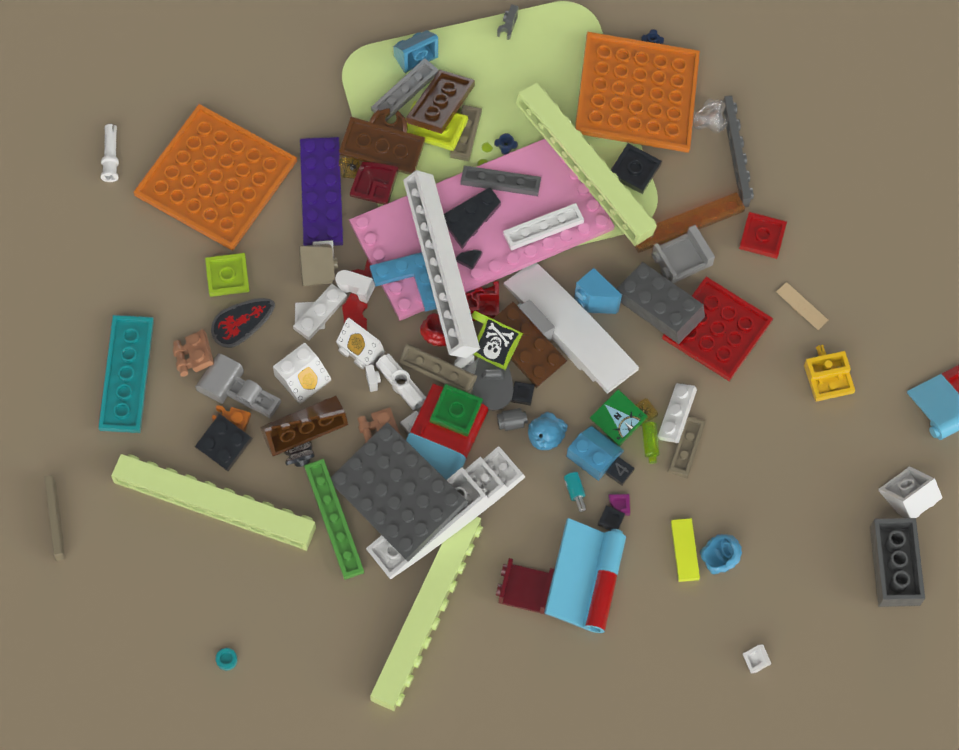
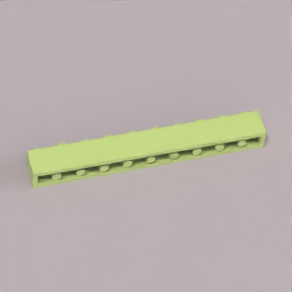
(586, 164)
(213, 501)
(424, 616)

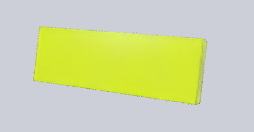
(685, 550)

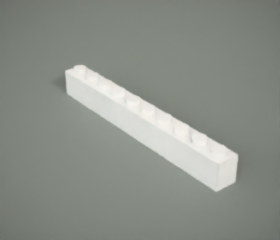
(441, 264)

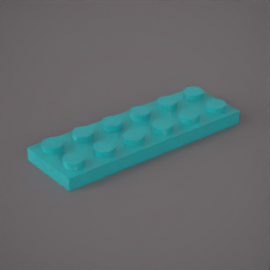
(126, 374)

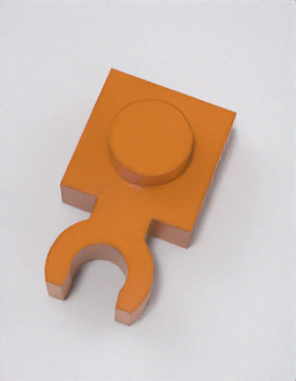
(236, 416)

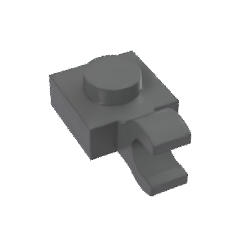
(510, 19)

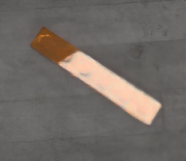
(700, 216)

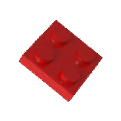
(763, 235)

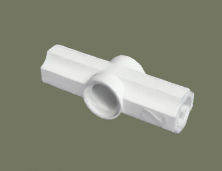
(394, 372)

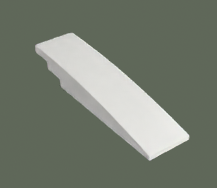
(574, 329)
(479, 484)

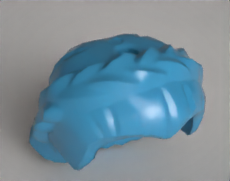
(551, 429)
(721, 553)

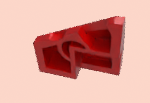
(484, 301)

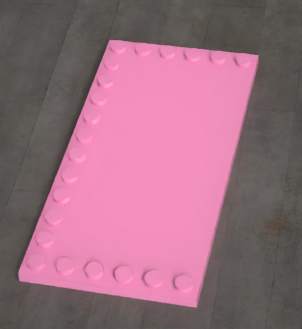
(392, 234)

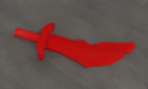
(354, 307)

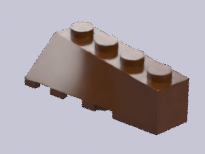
(304, 425)

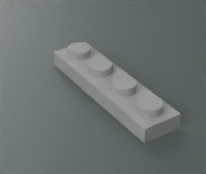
(406, 88)

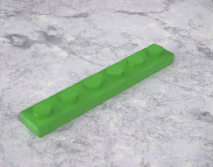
(334, 519)

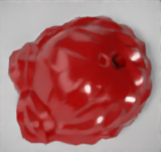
(432, 330)

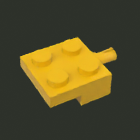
(829, 375)

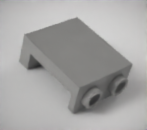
(683, 255)

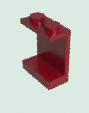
(524, 587)

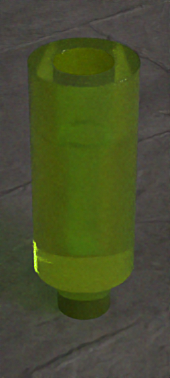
(650, 441)

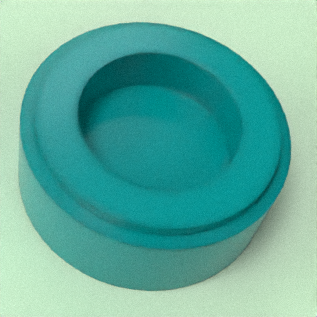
(226, 659)

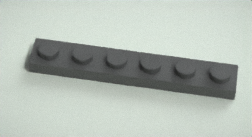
(738, 157)

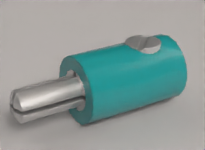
(575, 489)

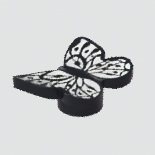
(300, 455)

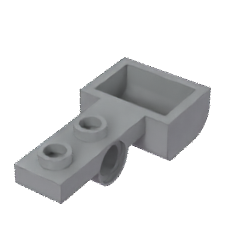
(224, 380)

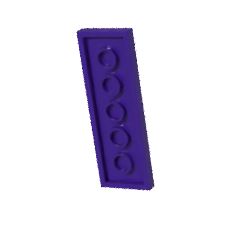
(321, 190)

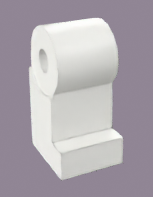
(355, 283)

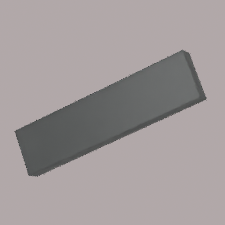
(500, 180)

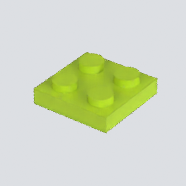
(227, 274)

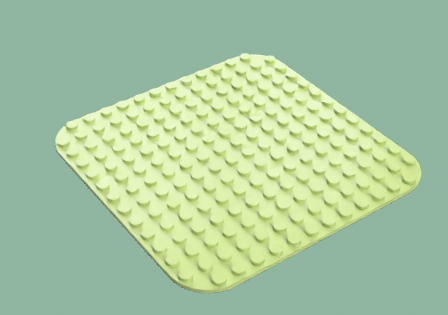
(543, 50)

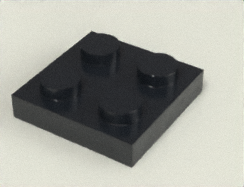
(636, 168)
(223, 442)

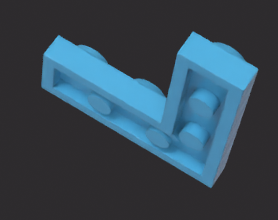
(405, 268)

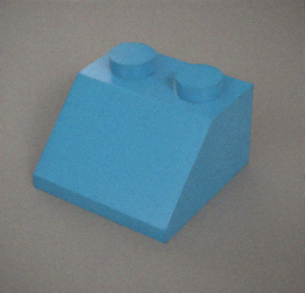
(415, 49)
(597, 294)
(593, 452)

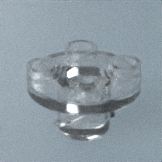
(711, 116)

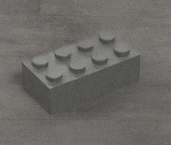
(661, 302)
(897, 562)

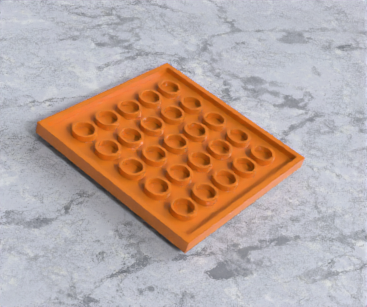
(637, 92)
(215, 177)

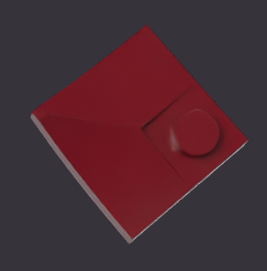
(374, 182)

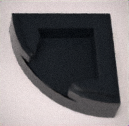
(469, 259)

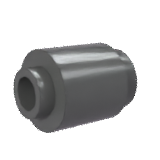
(512, 419)

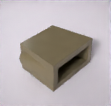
(317, 264)

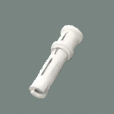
(110, 160)

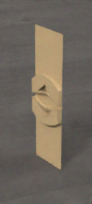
(802, 306)

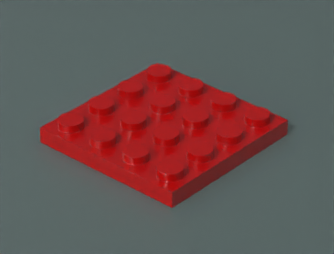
(725, 333)

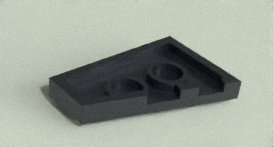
(470, 216)

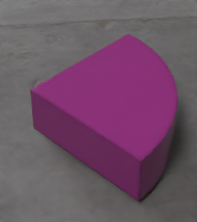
(620, 502)

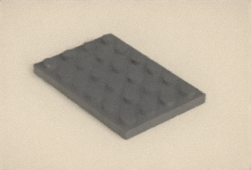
(398, 491)

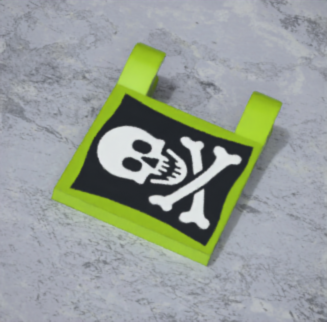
(496, 341)

